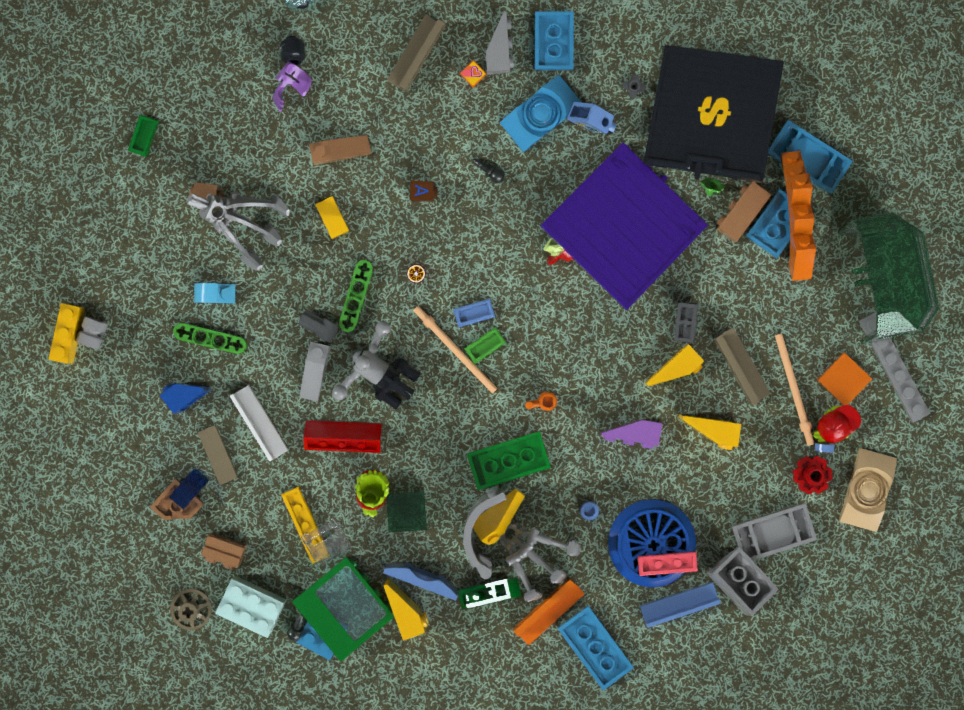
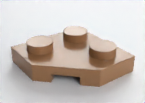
(169, 510)

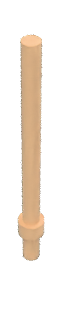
(429, 322)
(805, 425)

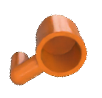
(546, 401)

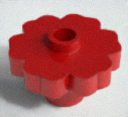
(802, 474)

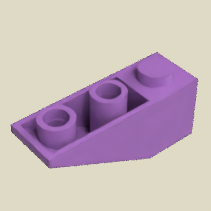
(640, 431)

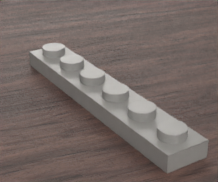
(896, 372)

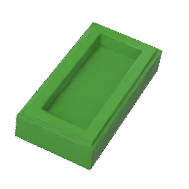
(485, 345)

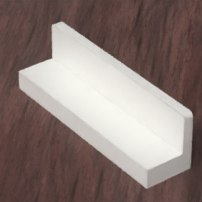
(259, 423)

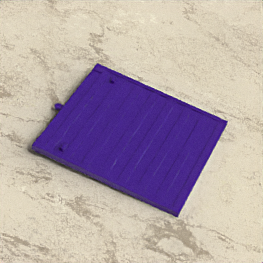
(624, 226)

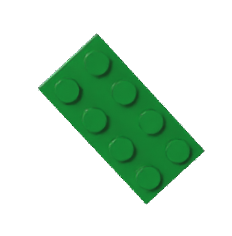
(508, 460)

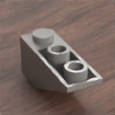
(497, 53)

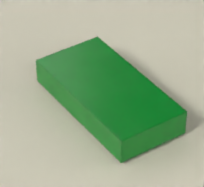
(143, 135)

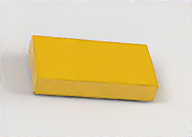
(332, 217)

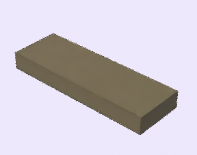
(218, 455)

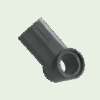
(321, 327)

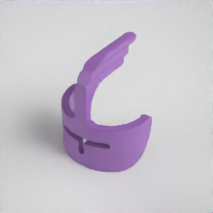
(301, 86)

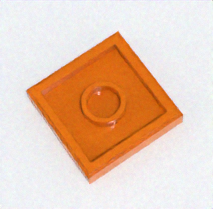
(844, 379)

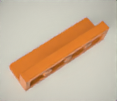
(548, 611)

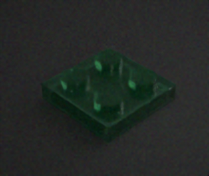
(406, 511)

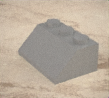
(742, 581)

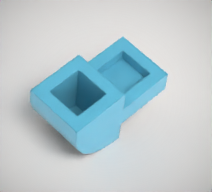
(214, 293)

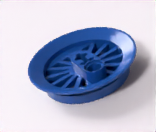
(620, 546)

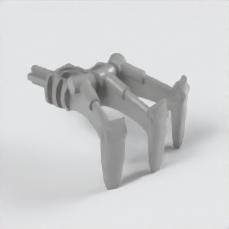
(223, 217)
(515, 557)

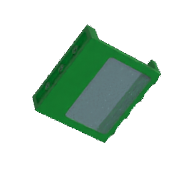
(343, 608)

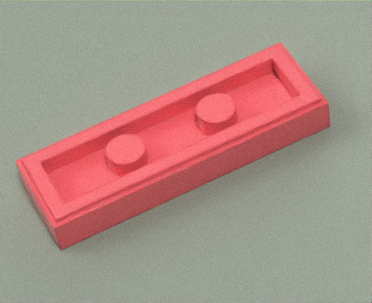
(667, 563)

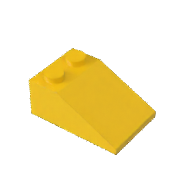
(721, 432)
(406, 612)

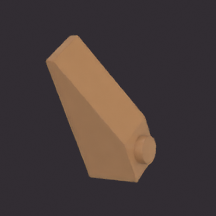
(339, 149)

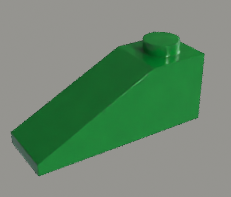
(489, 593)

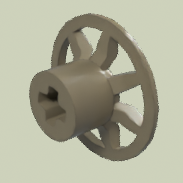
(190, 609)

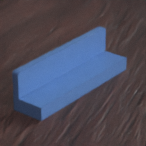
(680, 604)

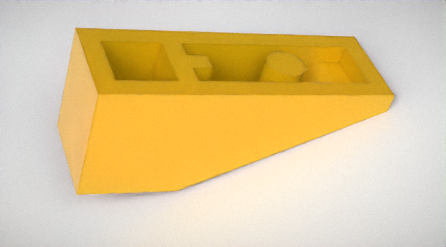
(679, 365)
(496, 519)

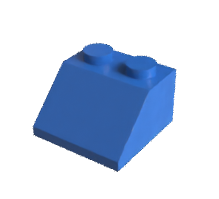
(182, 395)

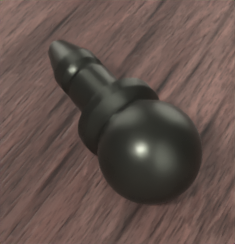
(496, 174)
(295, 631)

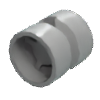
(91, 332)

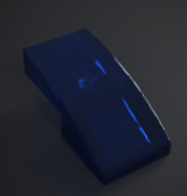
(189, 488)

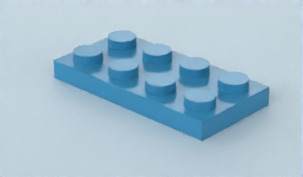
(595, 647)

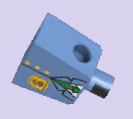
(597, 119)

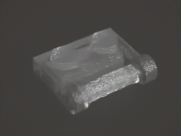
(329, 547)

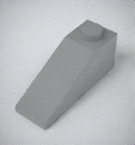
(314, 371)

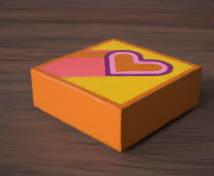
(473, 74)

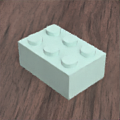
(250, 606)

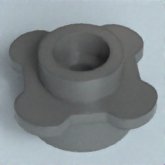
(634, 91)

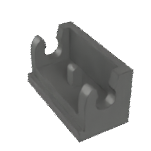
(686, 322)

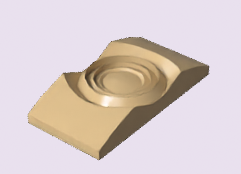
(868, 489)

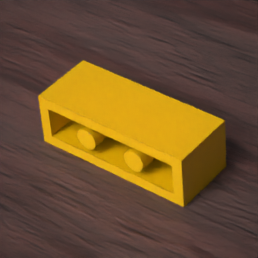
(65, 334)

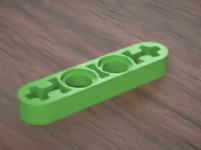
(353, 295)
(210, 338)

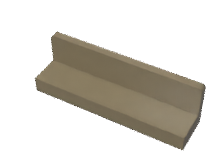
(416, 52)
(741, 366)

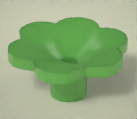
(712, 186)

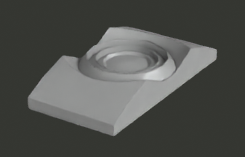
(775, 531)

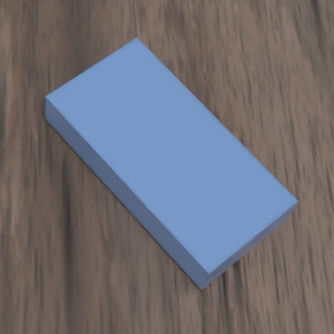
(474, 313)

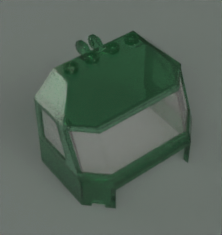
(897, 275)

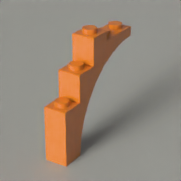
(800, 216)

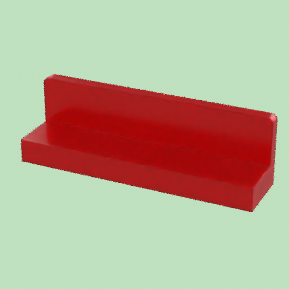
(342, 436)

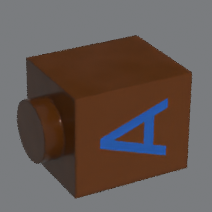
(423, 191)

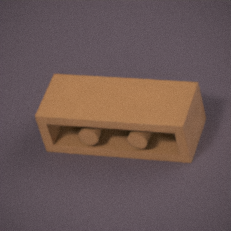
(742, 211)

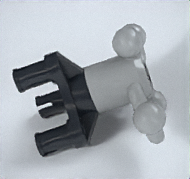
(379, 372)

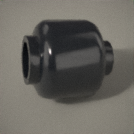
(292, 50)

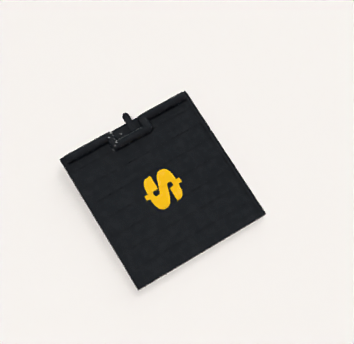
(713, 113)

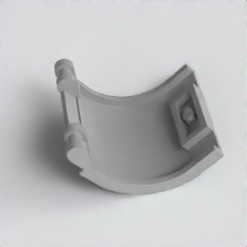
(480, 561)

